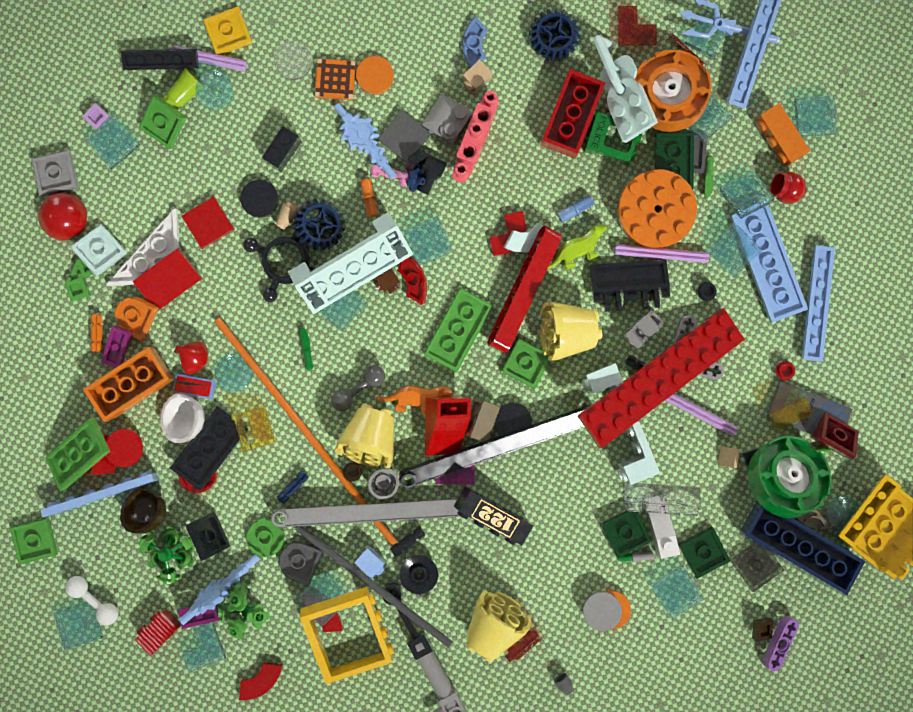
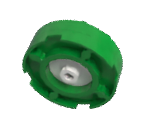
(789, 477)

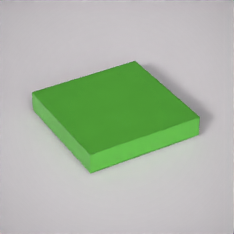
(162, 122)
(525, 363)
(33, 541)

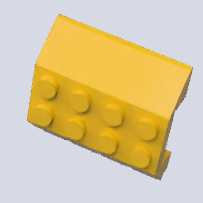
(883, 529)

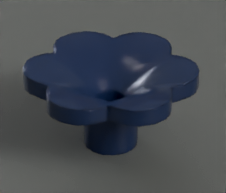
(415, 179)

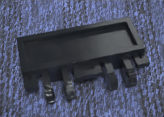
(631, 280)

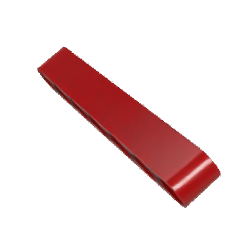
(524, 289)

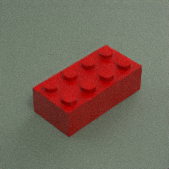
(572, 114)

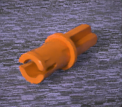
(369, 198)

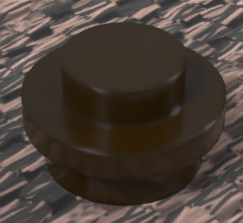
(352, 472)

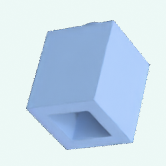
(370, 562)

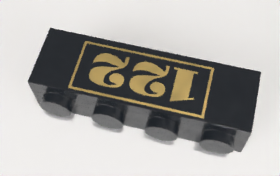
(492, 516)

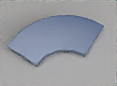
(473, 42)

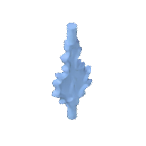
(361, 134)
(216, 591)

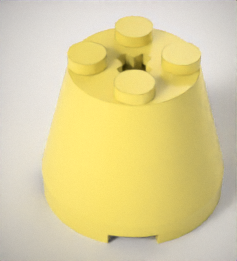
(567, 330)
(368, 438)
(496, 625)

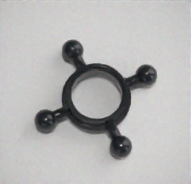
(251, 245)

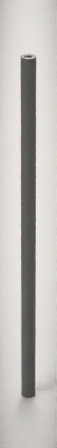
(374, 586)

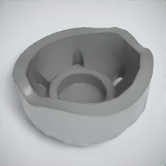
(383, 482)

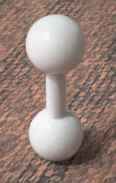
(78, 586)

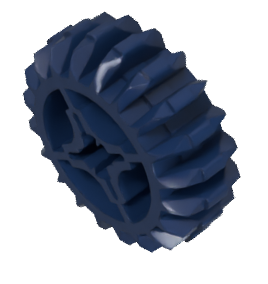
(561, 37)
(326, 225)

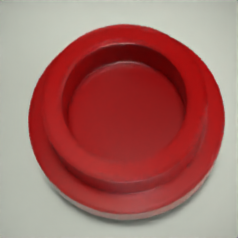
(785, 370)

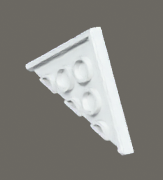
(157, 246)

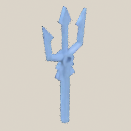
(723, 25)

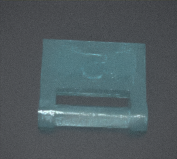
(699, 43)

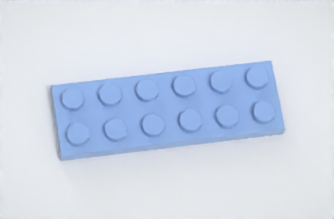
(772, 267)

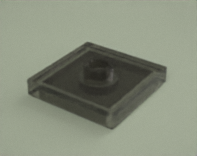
(756, 566)

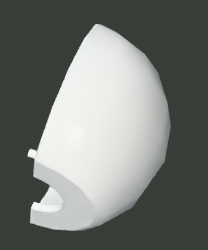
(181, 418)

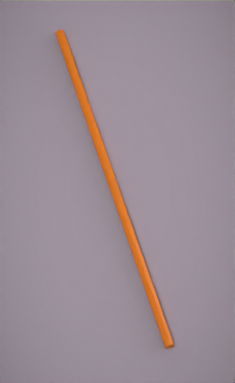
(300, 424)

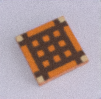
(335, 79)

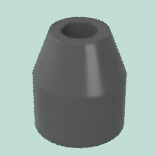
(564, 683)

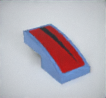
(194, 386)

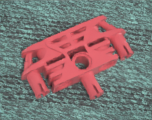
(475, 136)

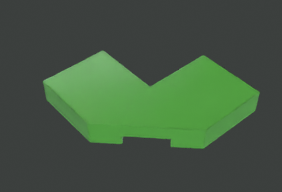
(76, 282)

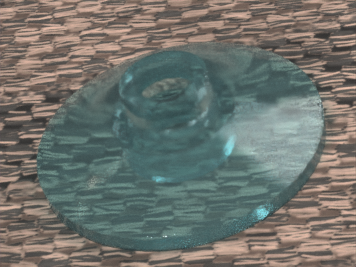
(206, 90)
(242, 377)
(840, 512)

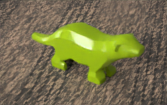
(578, 247)

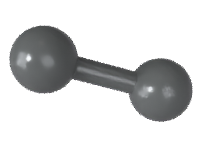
(342, 399)

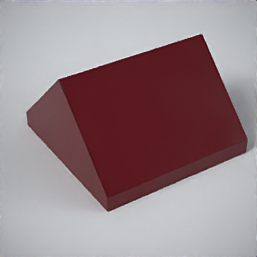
(836, 436)

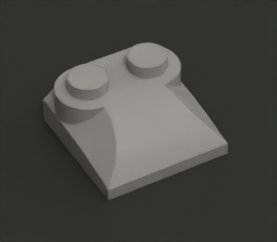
(447, 119)

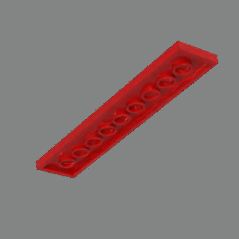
(660, 378)

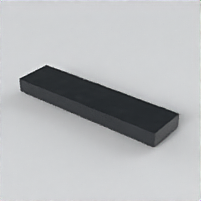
(160, 59)

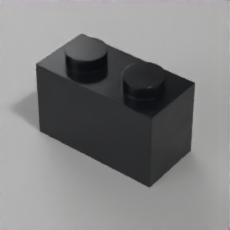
(282, 149)

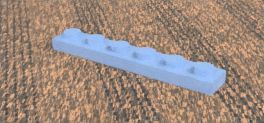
(753, 53)
(818, 303)
(92, 496)

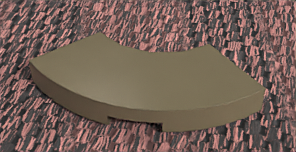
(815, 519)

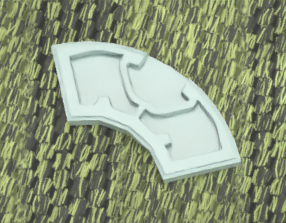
(522, 241)

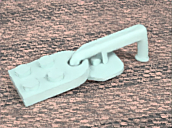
(626, 96)

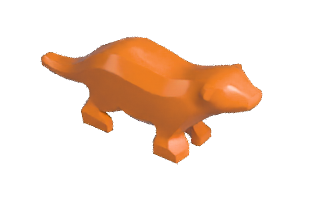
(414, 396)

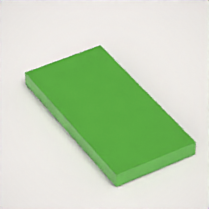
(458, 329)
(77, 454)

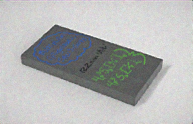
(787, 394)

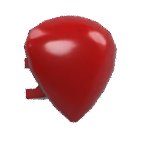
(193, 356)

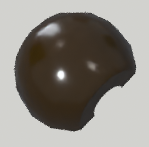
(142, 511)

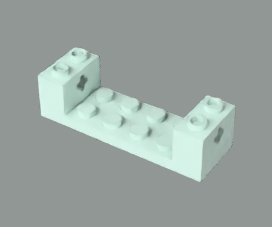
(353, 266)
(641, 466)

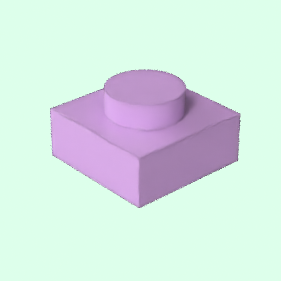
(96, 116)

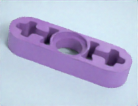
(782, 651)

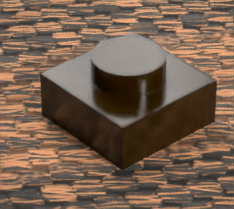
(762, 629)

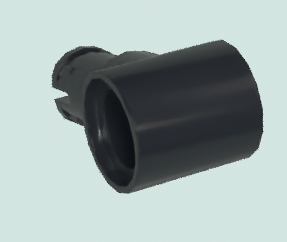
(432, 170)

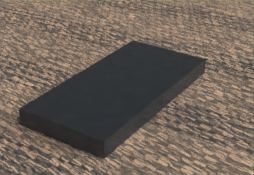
(207, 450)

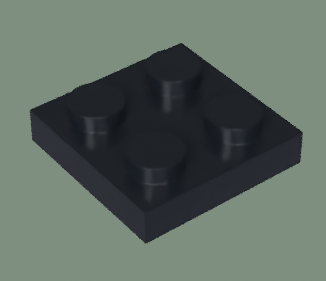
(207, 536)

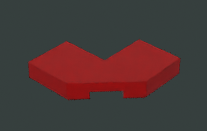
(514, 222)

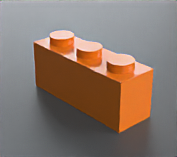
(782, 135)

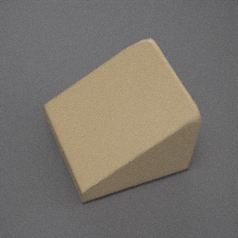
(728, 457)

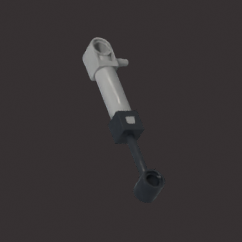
(423, 652)

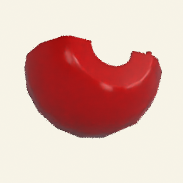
(62, 216)

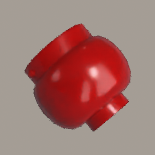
(788, 187)

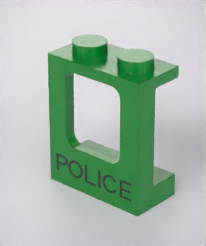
(597, 137)

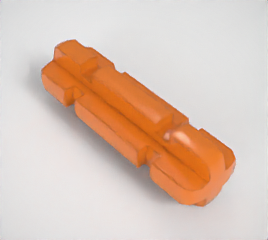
(96, 333)

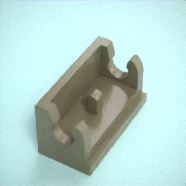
(482, 419)

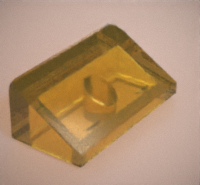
(790, 413)

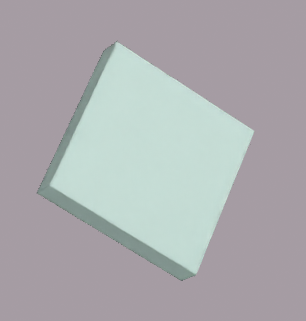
(98, 250)

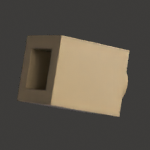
(477, 77)

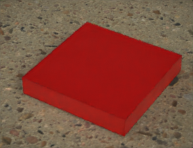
(208, 222)

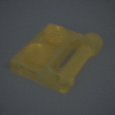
(259, 425)

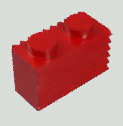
(157, 632)

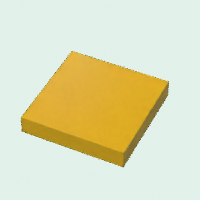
(227, 31)

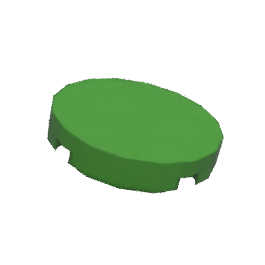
(265, 538)

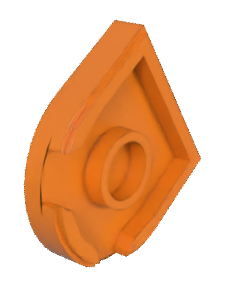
(135, 316)

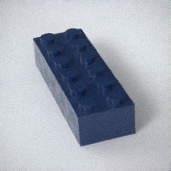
(803, 548)

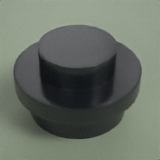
(706, 291)

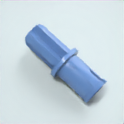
(575, 208)

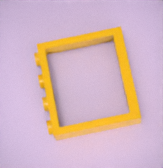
(335, 604)

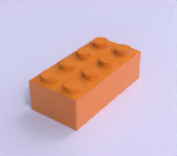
(128, 384)

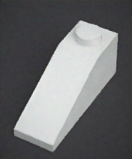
(663, 534)

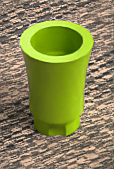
(182, 90)

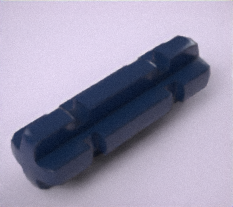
(292, 487)

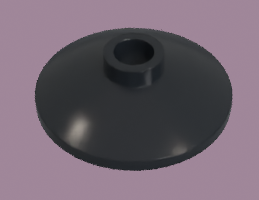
(417, 584)

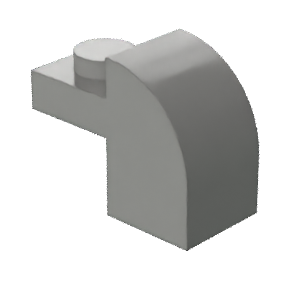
(643, 329)

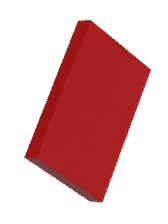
(167, 279)

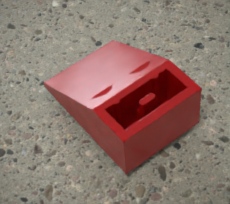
(446, 423)

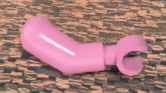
(402, 176)

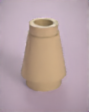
(287, 214)

